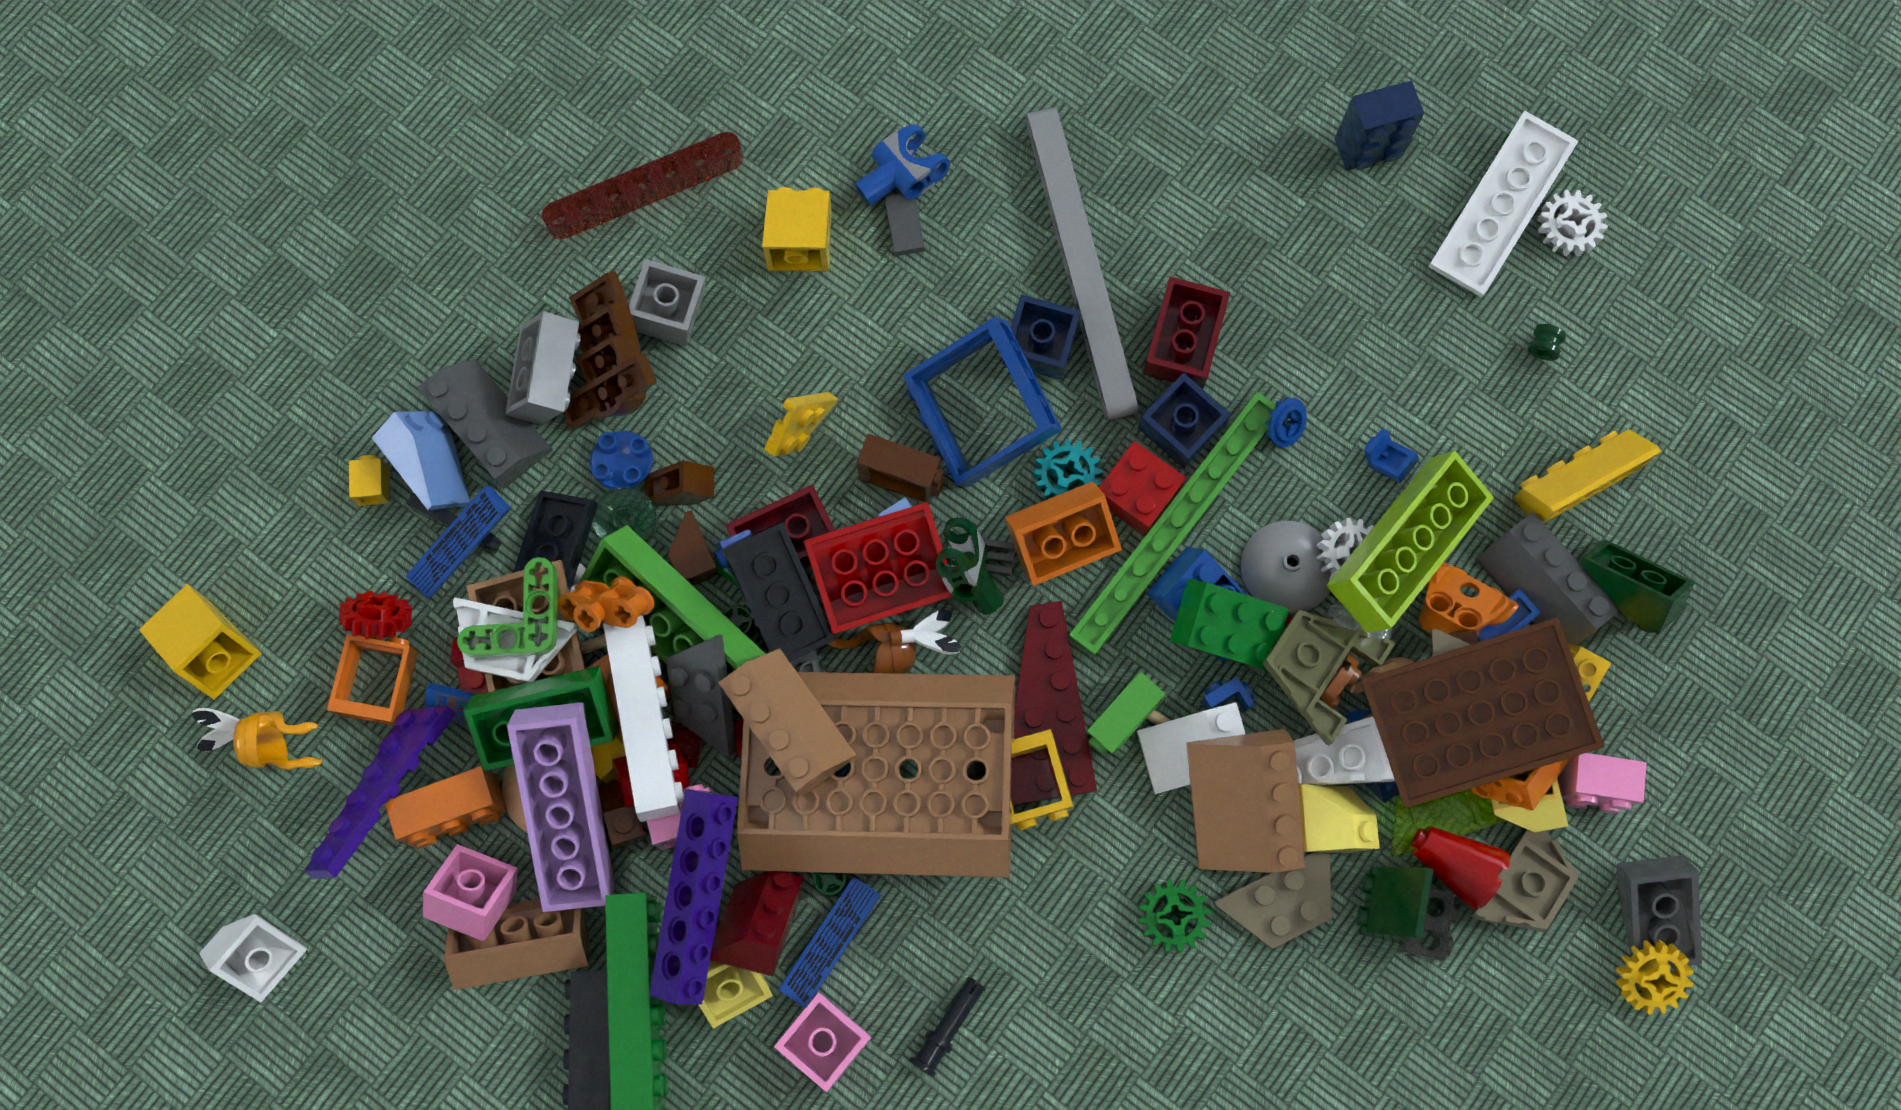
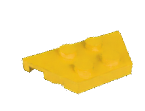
(799, 422)

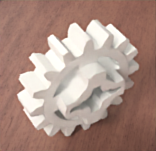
(1570, 226)
(1350, 538)

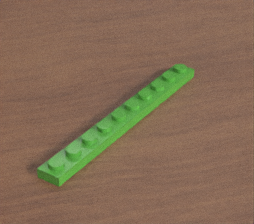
(1173, 526)

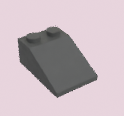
(1661, 904)

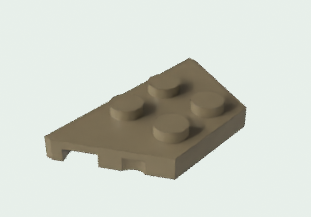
(1532, 886)
(1283, 902)

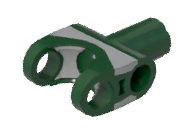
(966, 573)

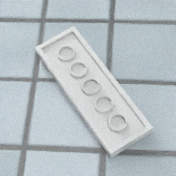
(1503, 204)

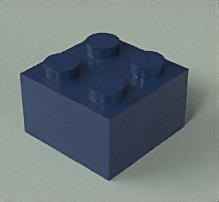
(1045, 334)
(1183, 420)

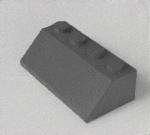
(476, 413)
(1549, 577)

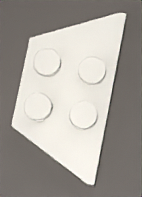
(513, 667)

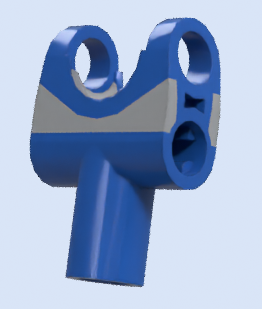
(900, 169)

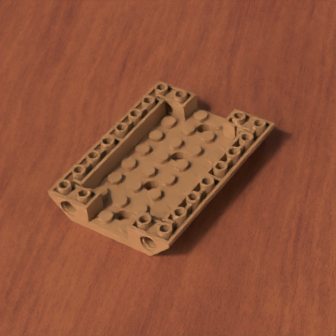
(874, 815)

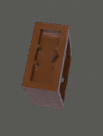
(900, 469)

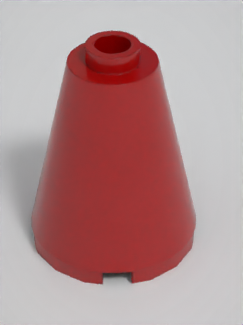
(1461, 863)

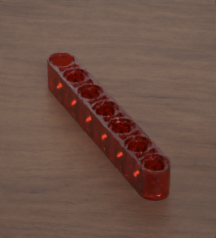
(628, 182)

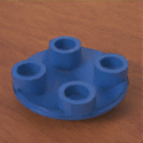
(621, 460)

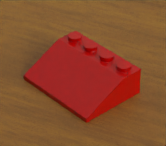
(878, 567)

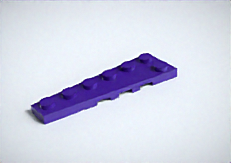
(378, 785)

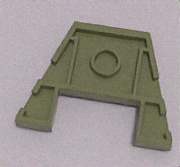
(1308, 659)

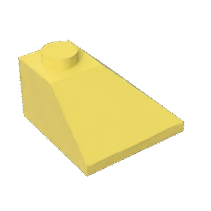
(1546, 816)
(1336, 820)

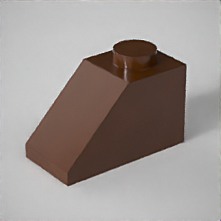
(680, 484)
(690, 552)
(620, 821)

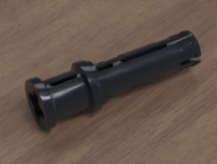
(938, 1041)

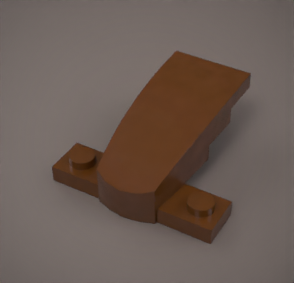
(610, 357)

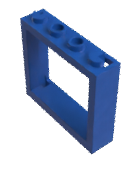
(1024, 378)

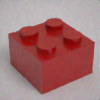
(1141, 488)

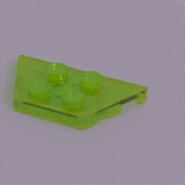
(1454, 813)

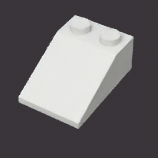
(1166, 747)

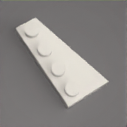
(1352, 758)

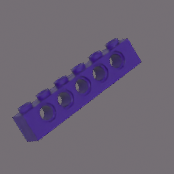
(693, 897)

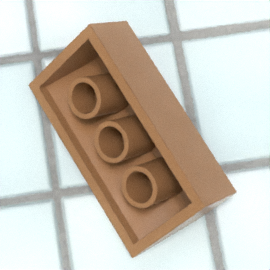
(787, 720)
(519, 946)

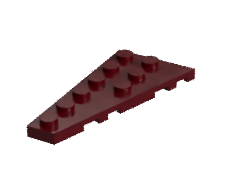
(1047, 701)

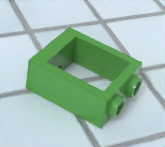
(1125, 714)

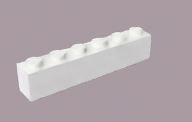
(642, 721)

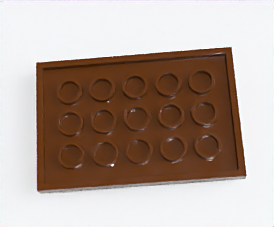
(1482, 713)

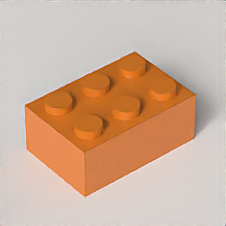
(1063, 533)
(446, 807)

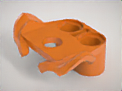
(1452, 611)

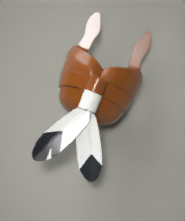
(897, 646)

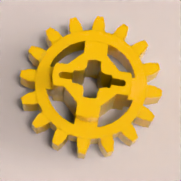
(1653, 974)

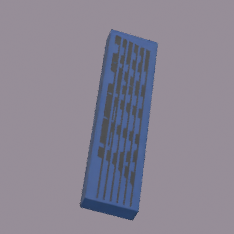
(458, 541)
(829, 942)

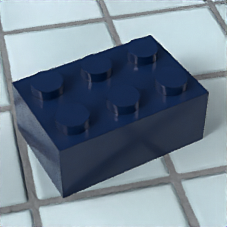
(1378, 125)

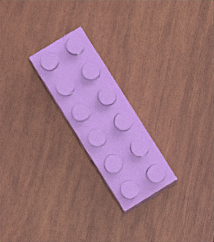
(561, 806)

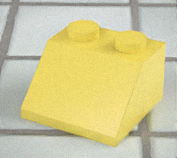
(731, 992)

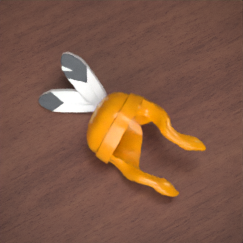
(255, 738)

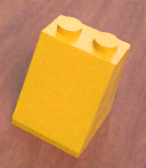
(797, 230)
(199, 642)

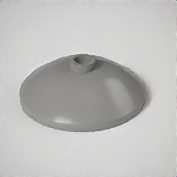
(1272, 579)

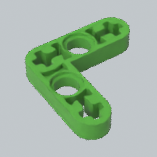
(523, 631)

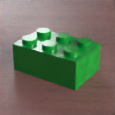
(1227, 623)

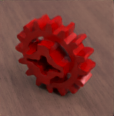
(375, 615)

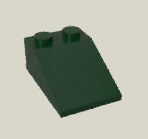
(1638, 586)
(1394, 903)

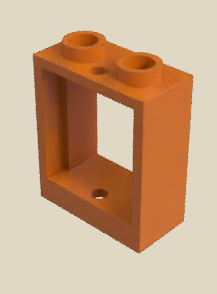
(344, 679)
(1521, 793)

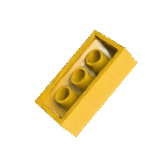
(1585, 475)

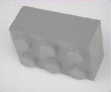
(543, 368)

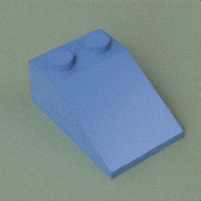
(424, 457)

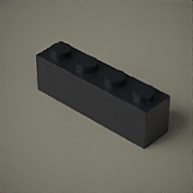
(588, 1042)

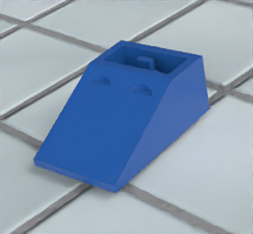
(1190, 564)

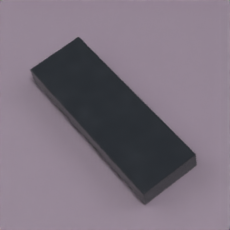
(446, 518)

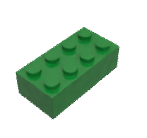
(491, 711)

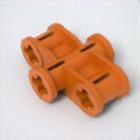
(597, 602)

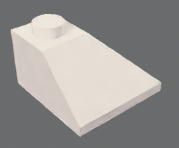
(251, 955)

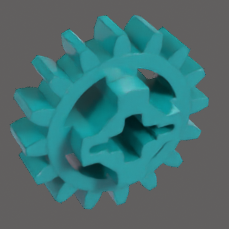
(1057, 468)

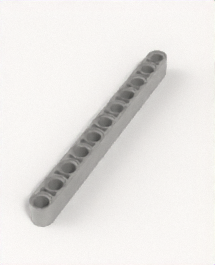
(1081, 264)

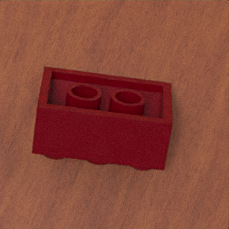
(757, 922)

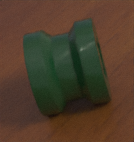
(1547, 342)
(739, 615)
(823, 880)

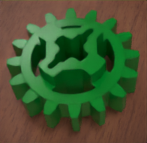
(1176, 931)

